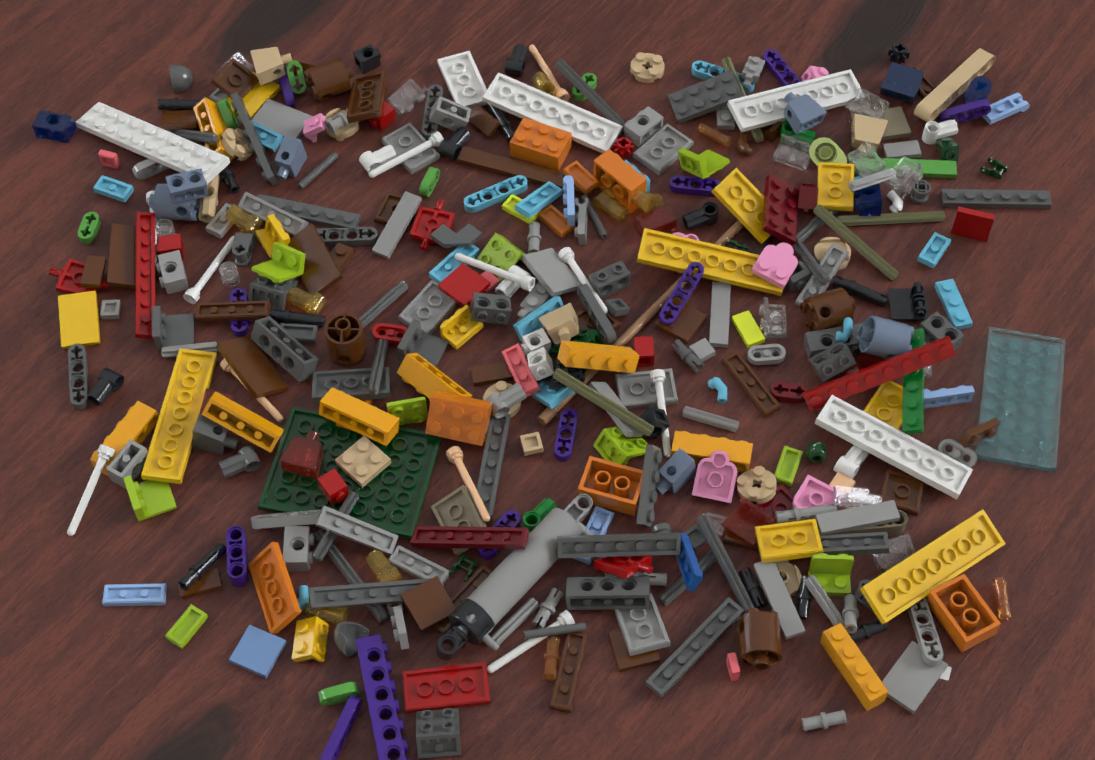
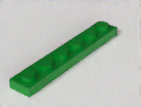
(914, 392)

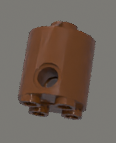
(329, 79)
(827, 309)
(345, 339)
(759, 639)

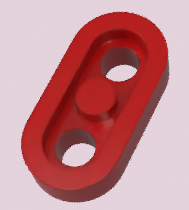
(391, 332)

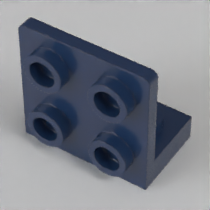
(902, 83)

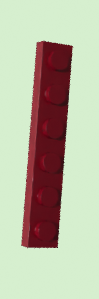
(470, 537)

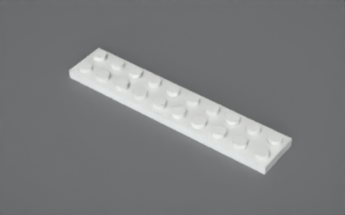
(151, 141)

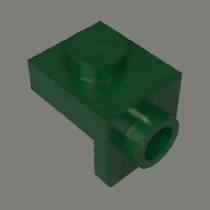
(948, 149)

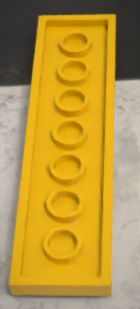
(719, 262)
(178, 416)
(932, 566)

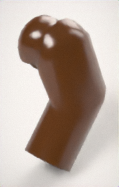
(742, 146)

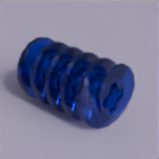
(978, 89)

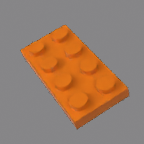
(274, 588)

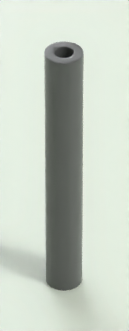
(317, 170)
(601, 230)
(554, 630)

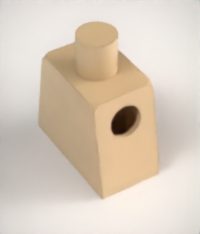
(269, 64)
(867, 128)
(561, 323)

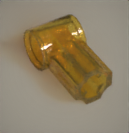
(543, 84)
(646, 200)
(607, 202)
(246, 222)
(309, 302)
(382, 568)
(333, 615)

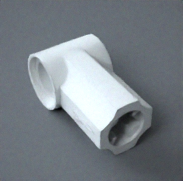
(934, 130)
(373, 160)
(509, 287)
(851, 462)

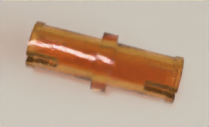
(714, 134)
(1001, 599)
(551, 658)

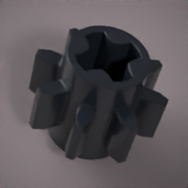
(898, 53)

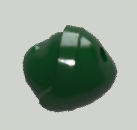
(816, 452)

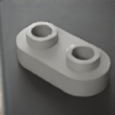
(766, 353)
(958, 452)

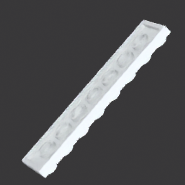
(768, 106)
(541, 107)
(894, 446)

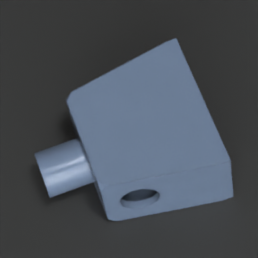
(803, 112)
(290, 157)
(676, 472)

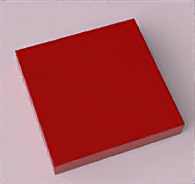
(972, 224)
(462, 284)

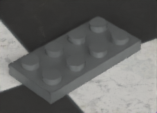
(704, 96)
(350, 381)

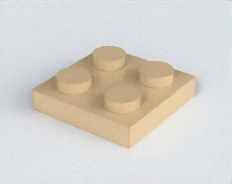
(363, 461)

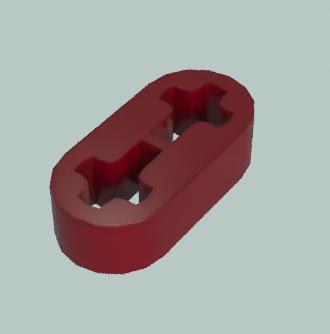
(788, 392)

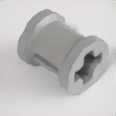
(336, 122)

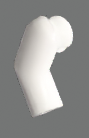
(896, 200)

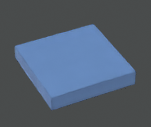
(257, 651)

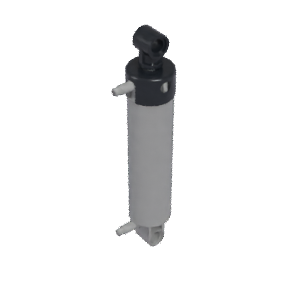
(512, 579)

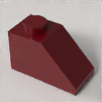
(807, 196)

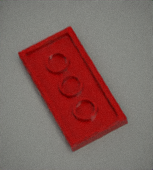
(446, 687)

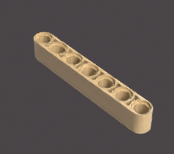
(954, 85)

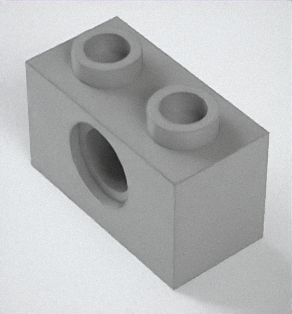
(449, 114)
(643, 126)
(172, 271)
(128, 462)
(298, 537)

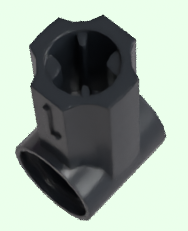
(516, 63)
(452, 147)
(701, 216)
(107, 383)

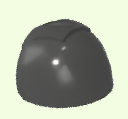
(180, 78)
(345, 636)

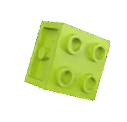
(702, 164)
(500, 253)
(285, 264)
(409, 410)
(617, 447)
(149, 497)
(832, 573)

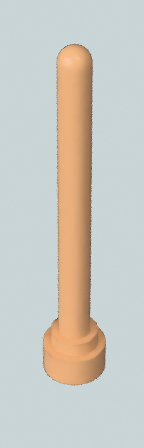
(559, 92)
(263, 401)
(455, 456)

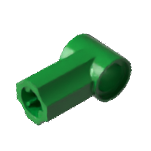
(806, 136)
(538, 514)

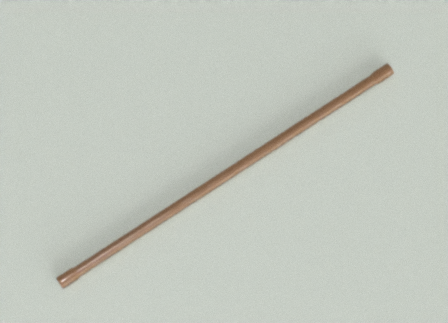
(549, 413)

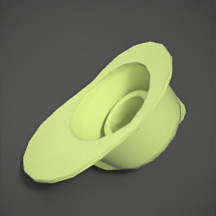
(827, 151)

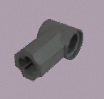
(244, 460)

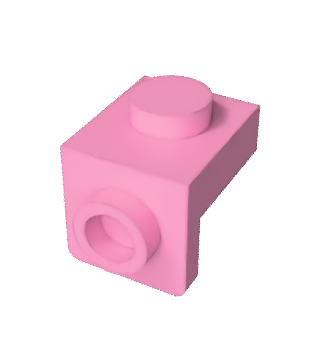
(814, 72)
(313, 126)

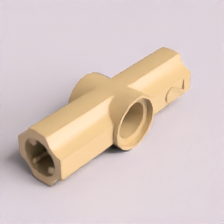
(208, 204)

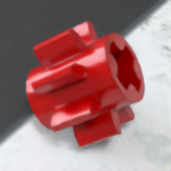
(623, 147)

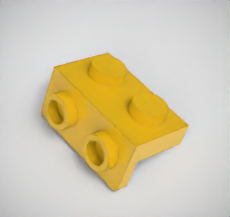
(272, 233)
(459, 327)
(310, 639)

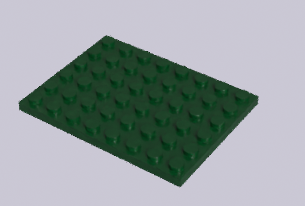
(388, 501)

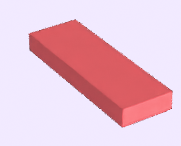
(520, 369)

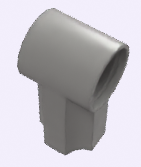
(504, 401)

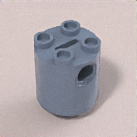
(163, 207)
(884, 337)

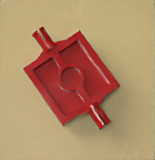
(428, 221)
(71, 277)
(624, 565)

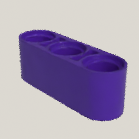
(234, 548)

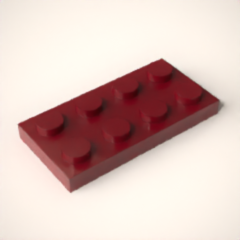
(780, 209)

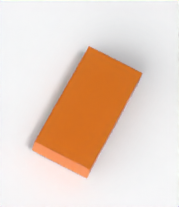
(582, 178)
(555, 220)

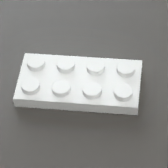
(463, 79)

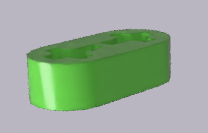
(292, 77)
(592, 82)
(227, 113)
(429, 182)
(85, 226)
(338, 693)

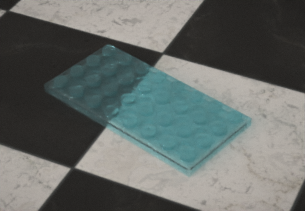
(1025, 395)

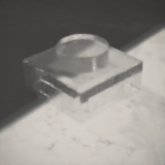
(716, 521)

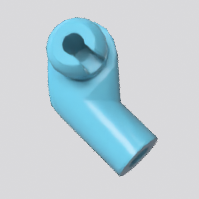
(847, 330)
(720, 387)
(303, 599)

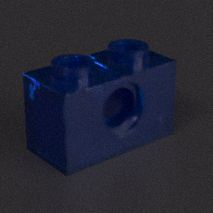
(54, 126)
(869, 201)

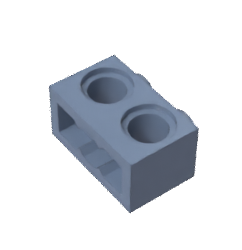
(187, 186)

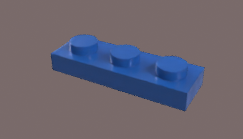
(688, 564)

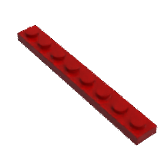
(144, 273)
(880, 373)

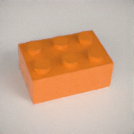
(540, 144)
(618, 177)
(458, 417)
(612, 485)
(963, 613)

